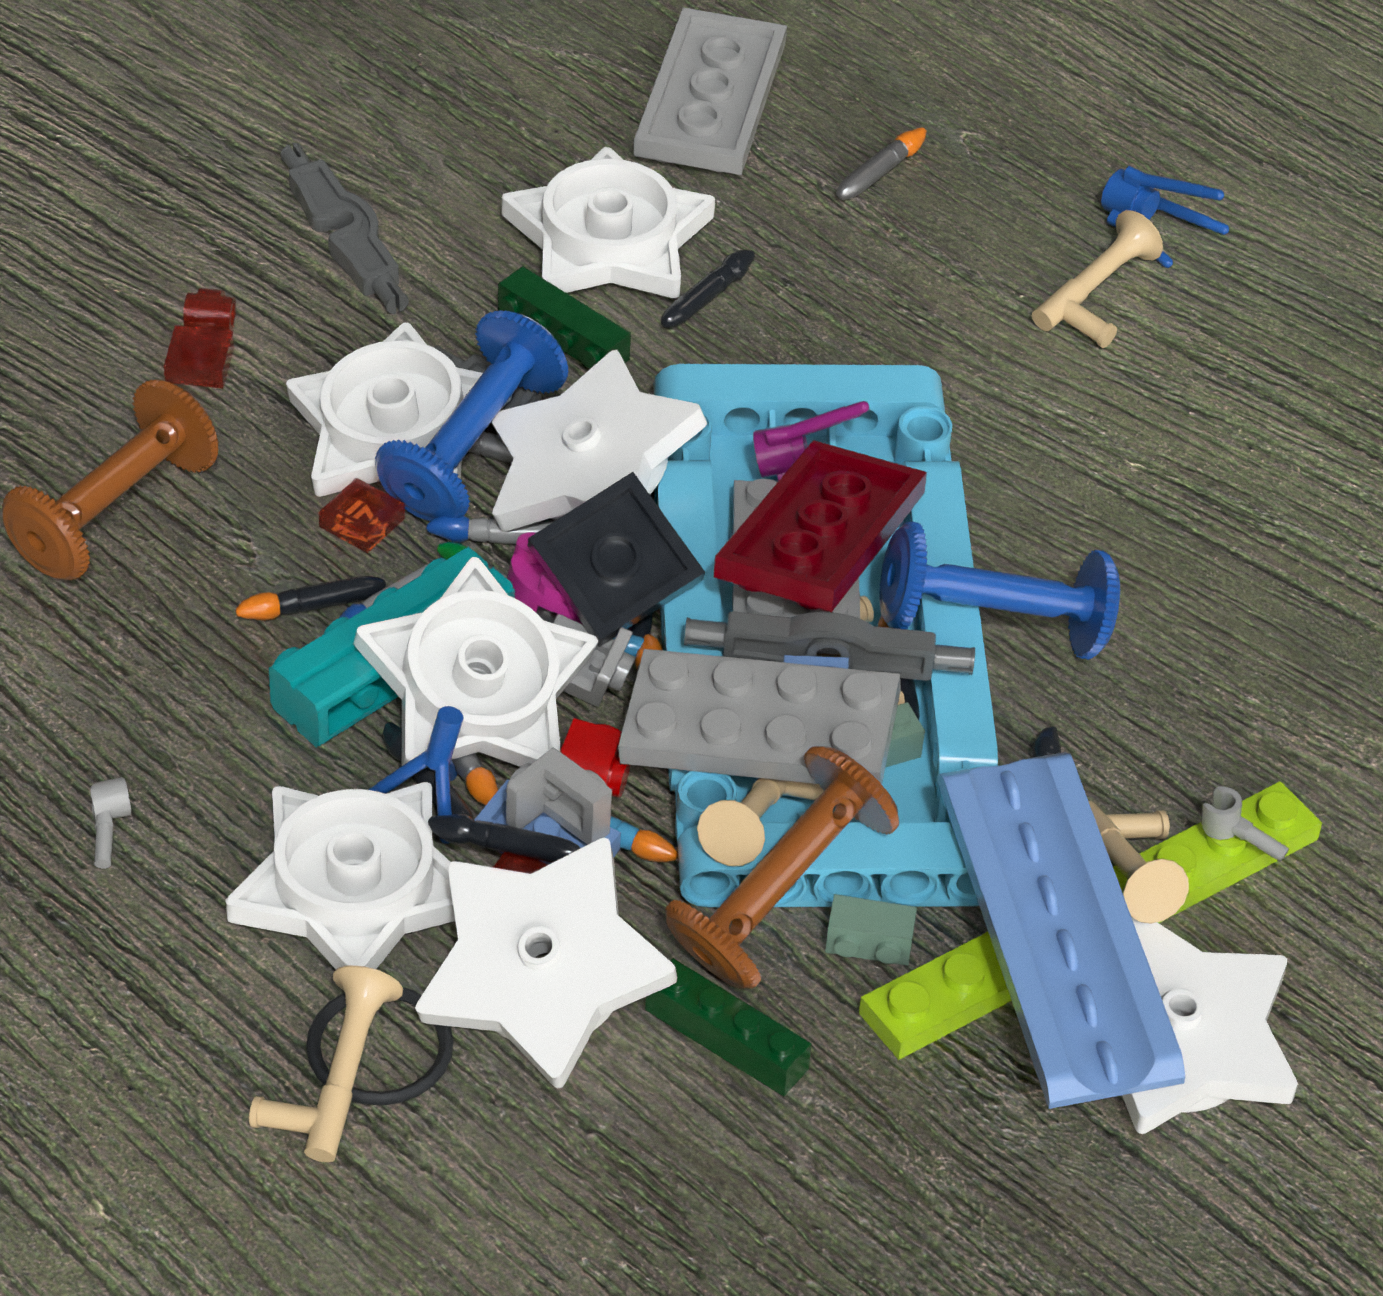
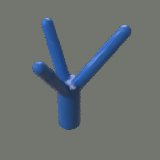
(436, 757)

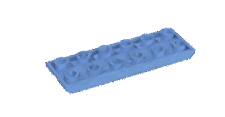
(1061, 931)

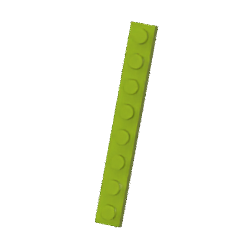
(969, 978)

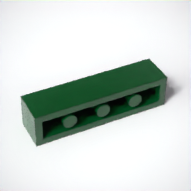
(573, 324)
(732, 1029)

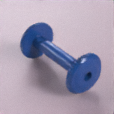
(519, 356)
(1090, 604)

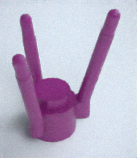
(782, 445)

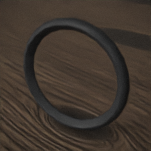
(378, 1097)

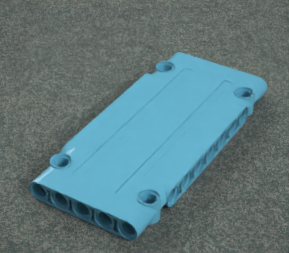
(905, 426)

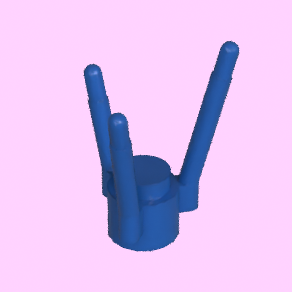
(1135, 192)

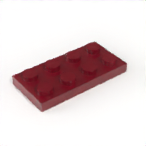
(820, 526)

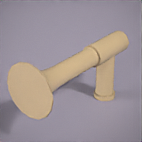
(1135, 239)
(733, 829)
(1153, 887)
(364, 994)

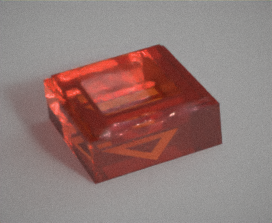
(361, 515)

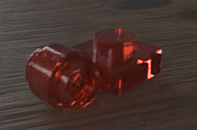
(205, 344)

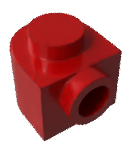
(596, 749)

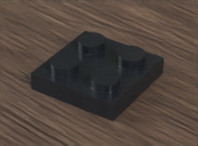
(616, 558)

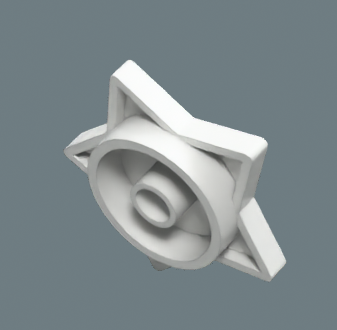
(609, 225)
(377, 397)
(586, 442)
(483, 658)
(348, 873)
(553, 1000)
(1221, 1026)

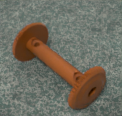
(48, 529)
(854, 794)

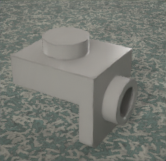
(604, 669)
(562, 791)

